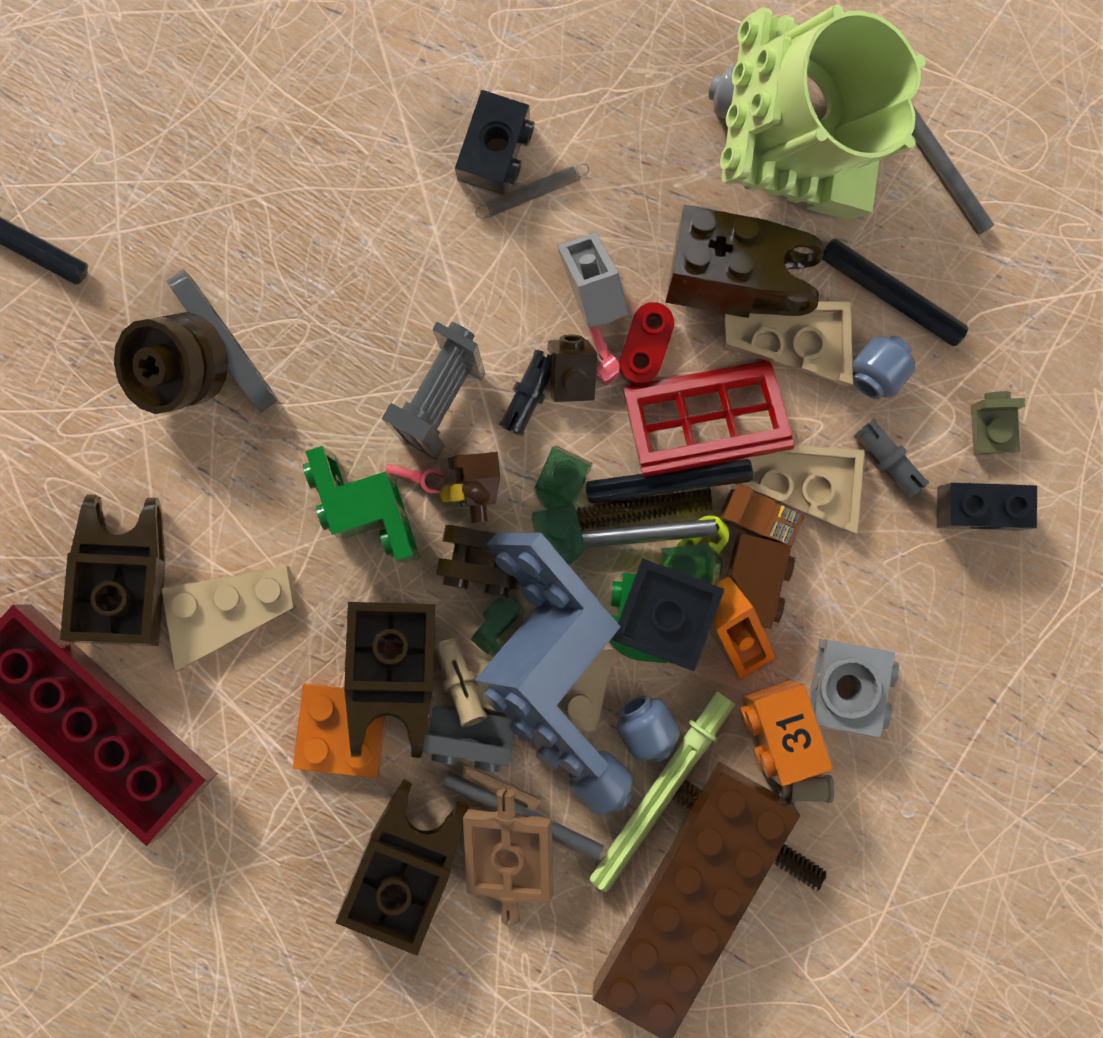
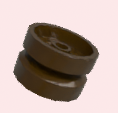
(170, 362)

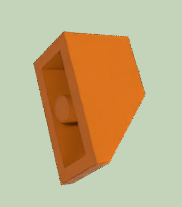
(740, 631)

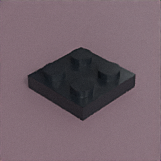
(668, 614)

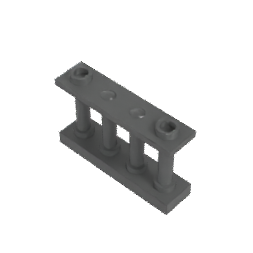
(420, 419)

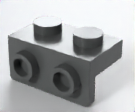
(486, 742)

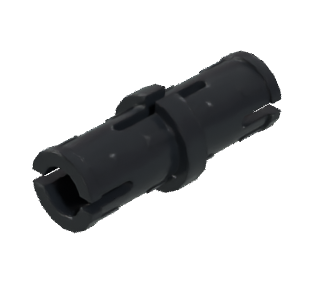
(528, 393)

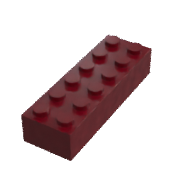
(94, 727)

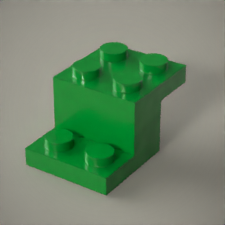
(360, 505)

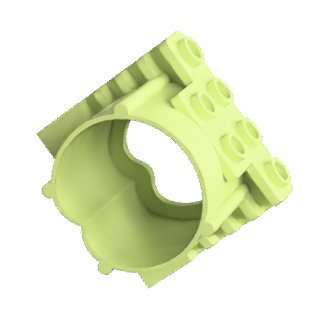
(772, 127)

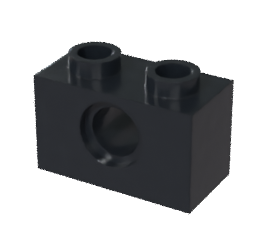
(494, 118)
(987, 506)

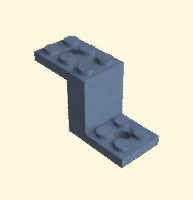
(546, 652)

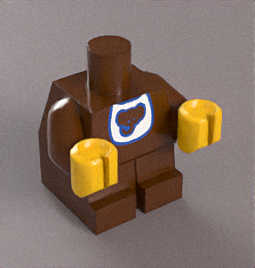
(476, 483)

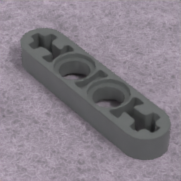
(238, 361)

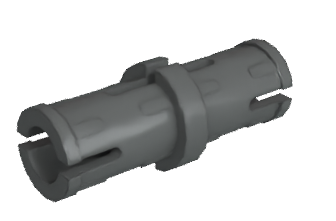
(891, 458)

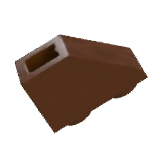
(759, 572)

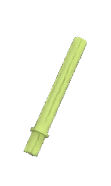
(662, 791)

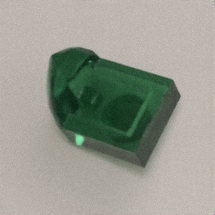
(561, 478)
(562, 530)
(694, 560)
(499, 617)

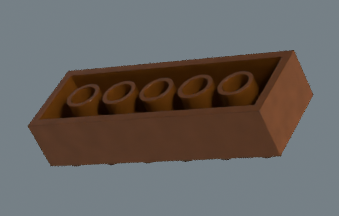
(694, 902)

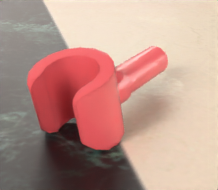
(607, 369)
(414, 476)

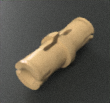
(467, 703)

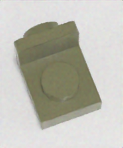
(996, 424)

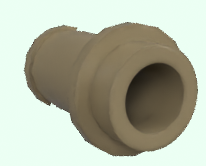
(810, 789)

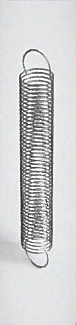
(567, 172)

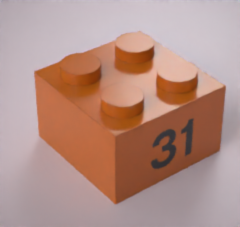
(785, 732)

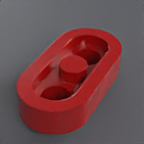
(646, 342)

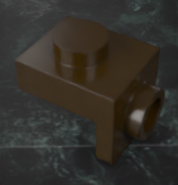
(572, 369)

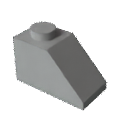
(593, 280)

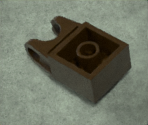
(740, 265)
(111, 562)
(387, 686)
(406, 857)

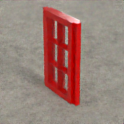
(713, 451)

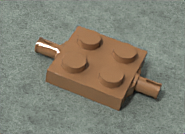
(508, 855)

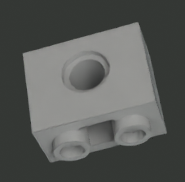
(872, 673)

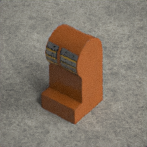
(760, 515)

